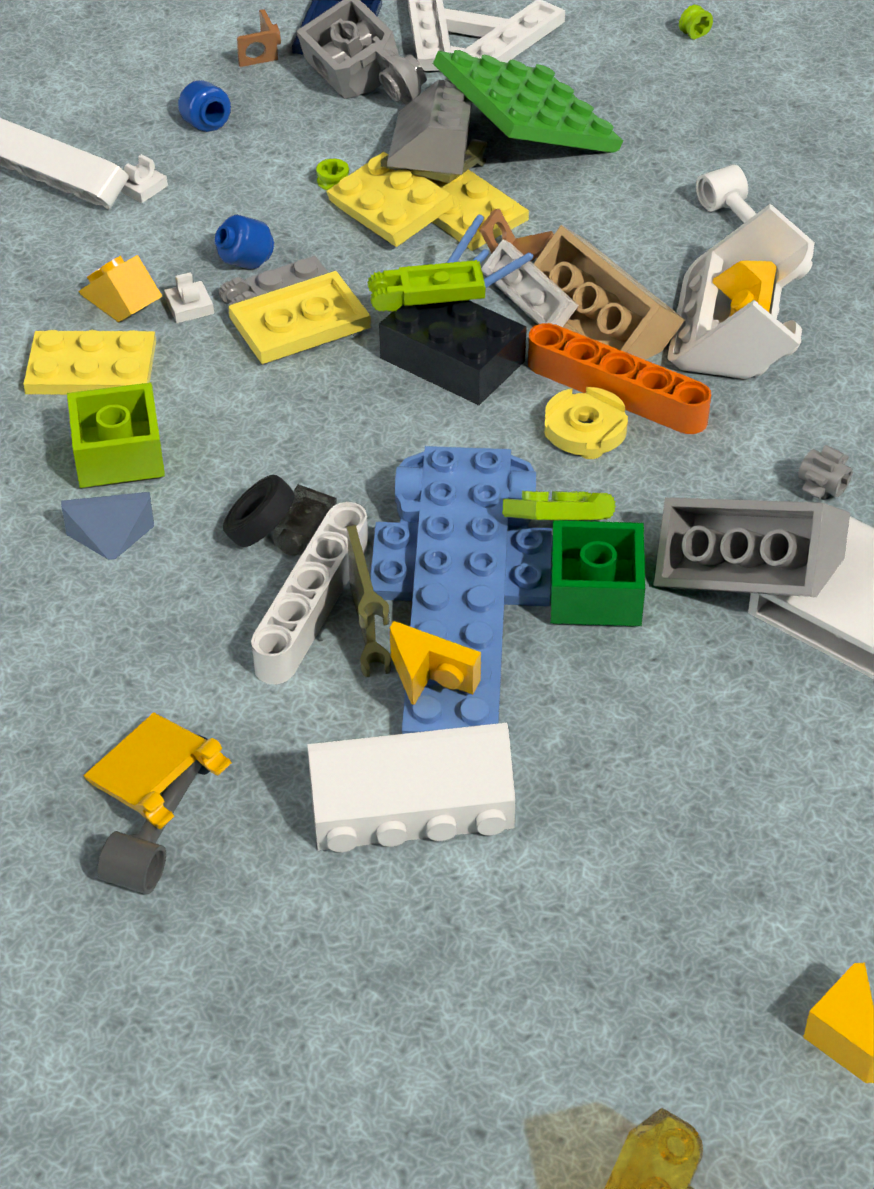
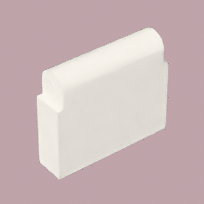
(842, 613)

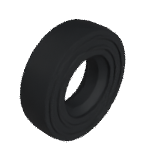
(258, 511)

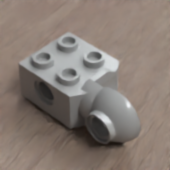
(359, 53)

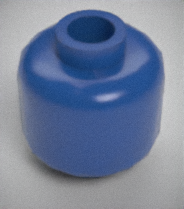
(204, 106)
(244, 242)

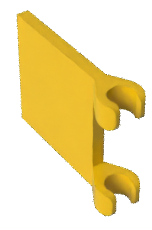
(150, 762)

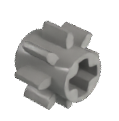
(825, 472)

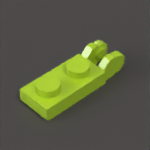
(426, 285)
(562, 506)

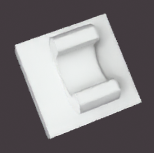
(143, 180)
(188, 299)

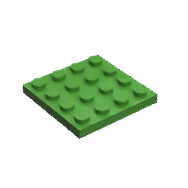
(527, 101)

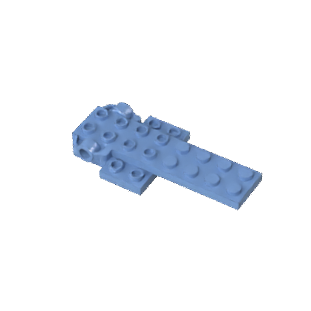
(461, 567)

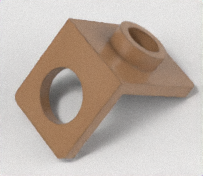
(268, 36)
(529, 244)

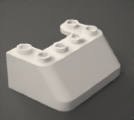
(752, 336)

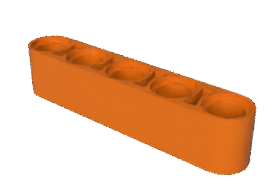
(640, 384)

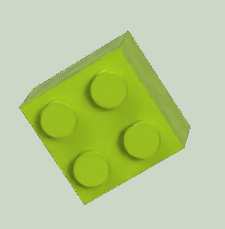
(115, 435)

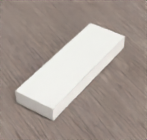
(530, 288)

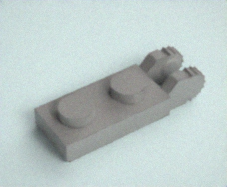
(268, 281)

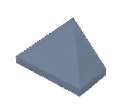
(108, 522)

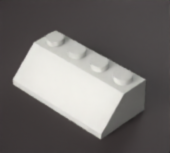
(412, 787)

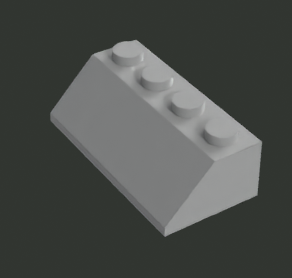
(433, 131)
(750, 545)

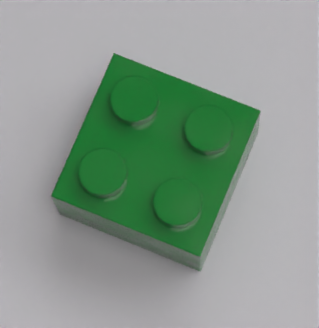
(597, 573)

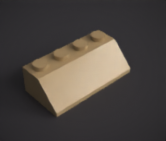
(610, 301)

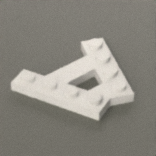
(500, 36)

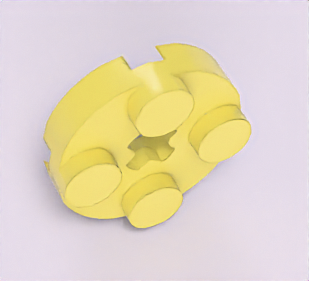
(580, 438)

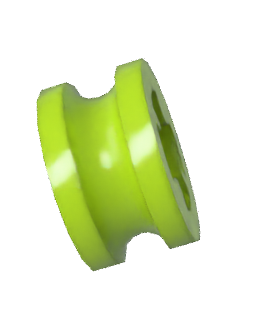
(695, 21)
(326, 170)

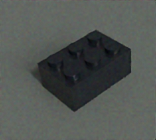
(454, 346)

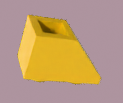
(121, 288)

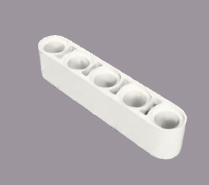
(60, 165)
(307, 596)

